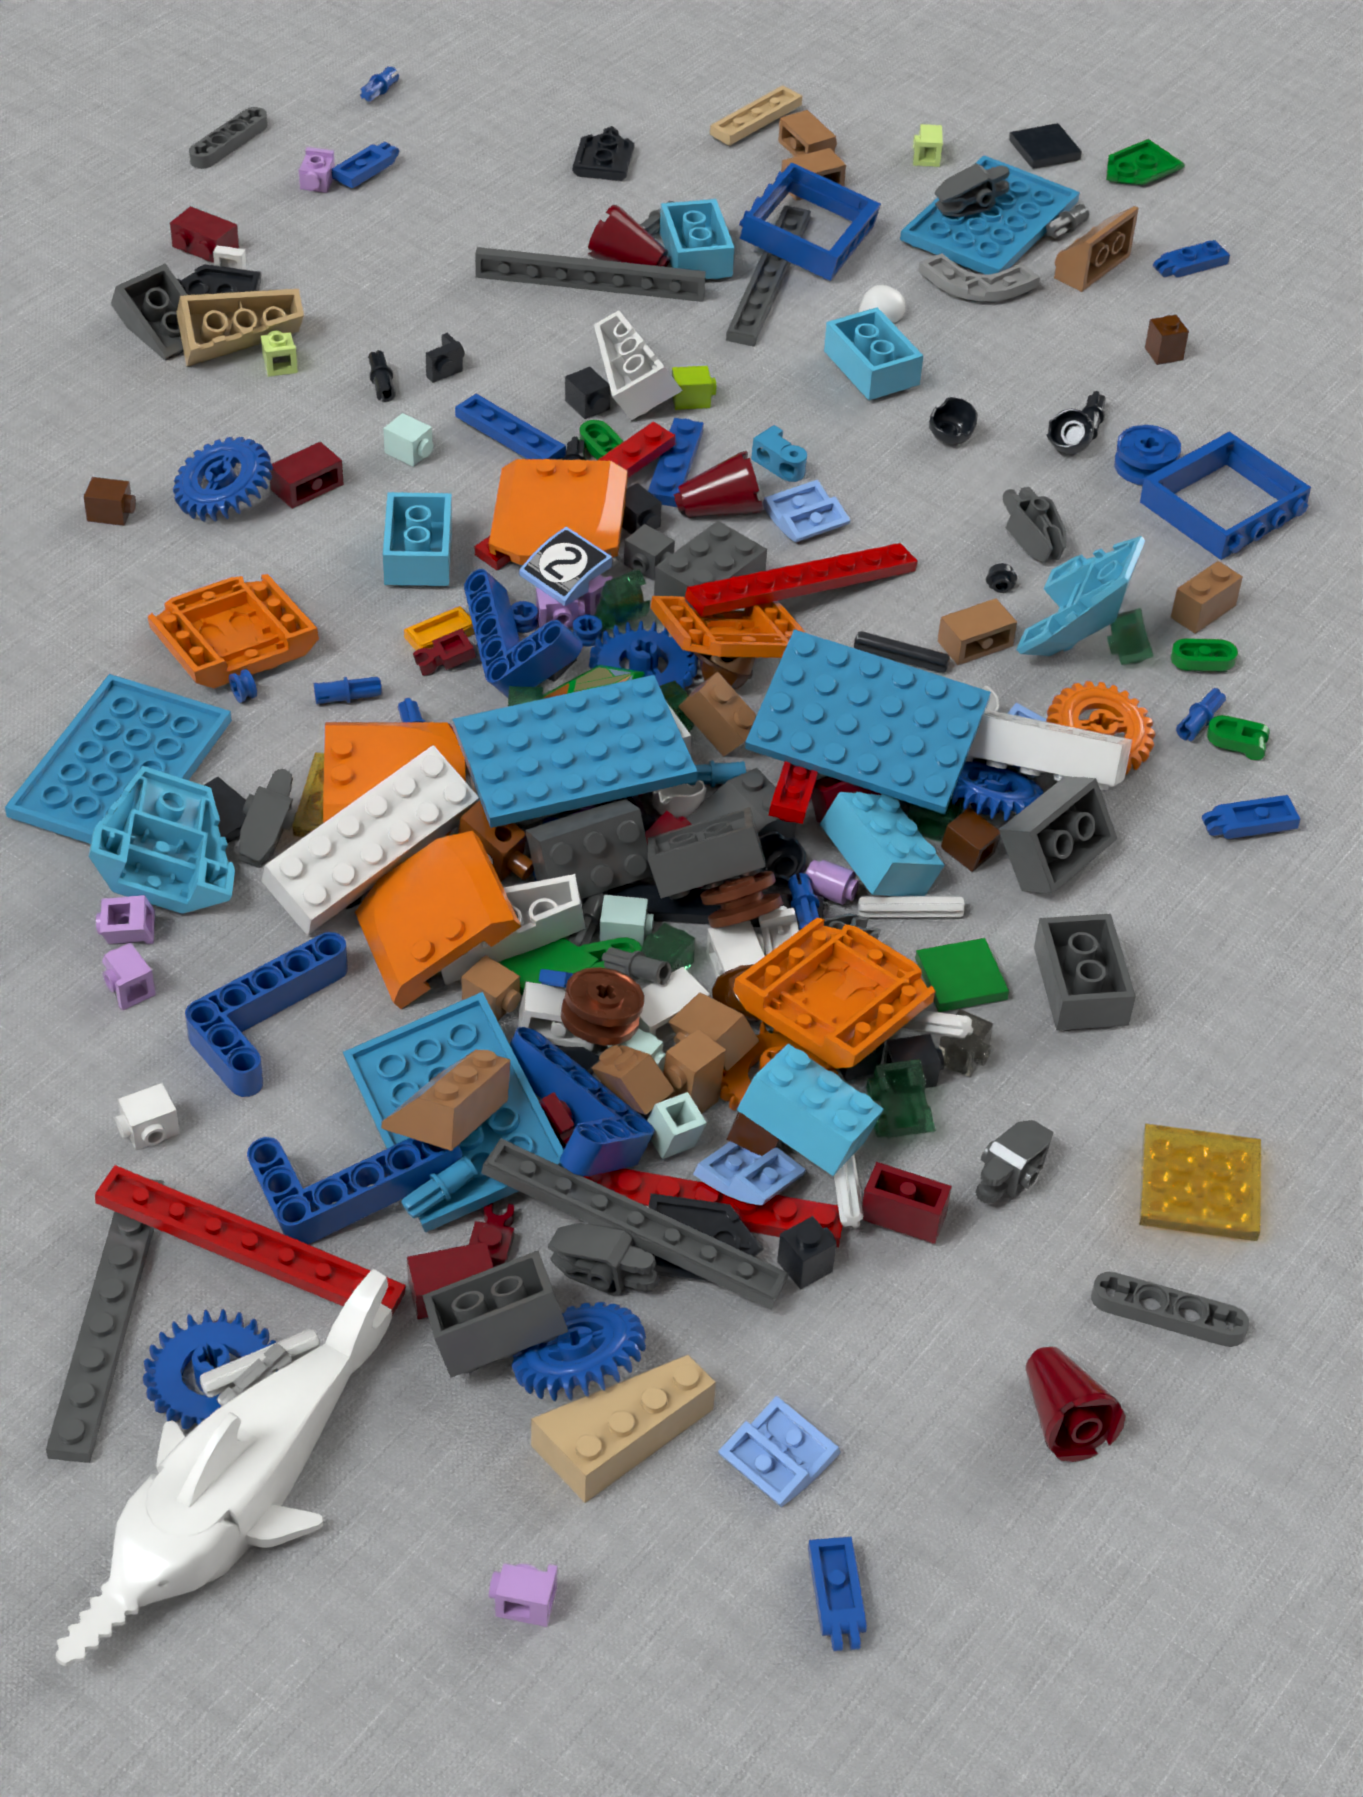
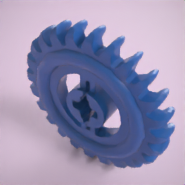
(224, 486)
(642, 651)
(989, 790)
(207, 1339)
(595, 1346)

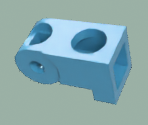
(779, 455)

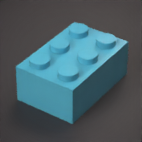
(697, 237)
(873, 353)
(417, 539)
(882, 844)
(810, 1109)

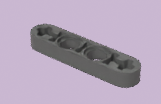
(228, 137)
(1168, 1314)

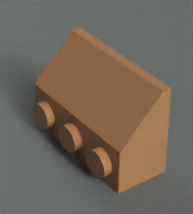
(1097, 251)
(454, 1101)

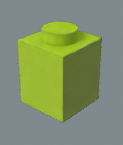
(696, 387)

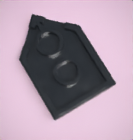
(604, 156)
(219, 279)
(708, 1217)

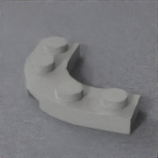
(978, 287)

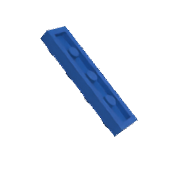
(508, 429)
(677, 461)

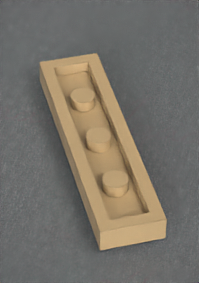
(755, 115)

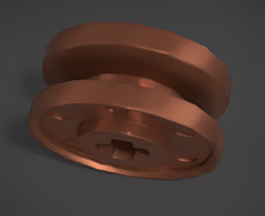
(741, 899)
(602, 1006)

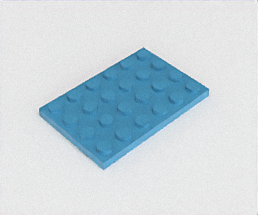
(995, 237)
(868, 721)
(105, 748)
(573, 750)
(409, 1057)

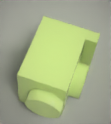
(928, 146)
(278, 345)

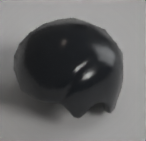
(953, 421)
(1070, 431)
(783, 857)

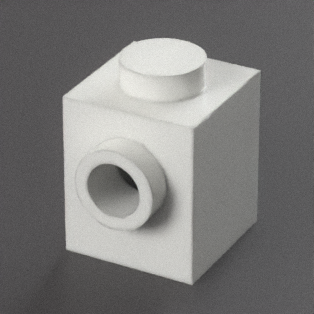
(147, 1117)

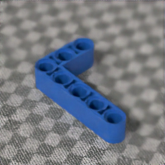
(502, 654)
(222, 1015)
(606, 1129)
(346, 1186)

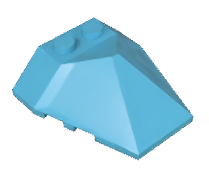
(1087, 598)
(164, 844)

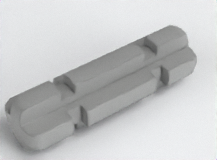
(275, 1360)

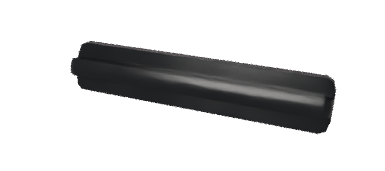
(902, 651)

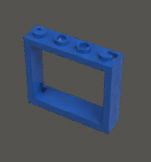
(823, 193)
(1229, 450)

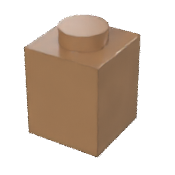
(496, 982)

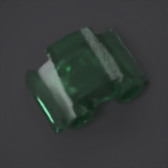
(622, 600)
(901, 1092)

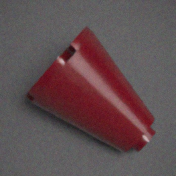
(625, 241)
(721, 490)
(1071, 1406)

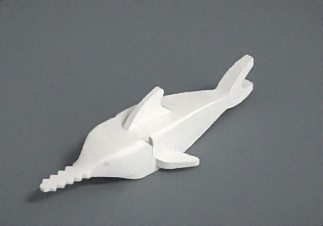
(229, 1478)

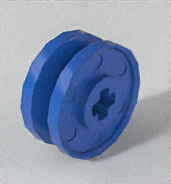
(1144, 451)

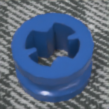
(525, 616)
(588, 629)
(243, 685)

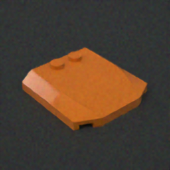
(547, 495)
(233, 629)
(755, 632)
(369, 752)
(434, 913)
(834, 991)

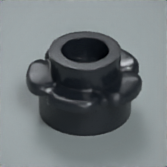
(1001, 577)

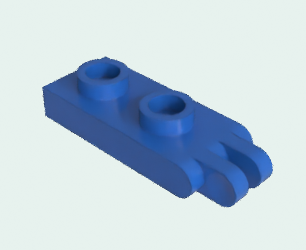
(365, 164)
(1192, 259)
(1252, 817)
(837, 1590)

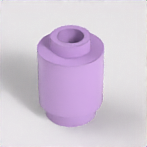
(832, 881)

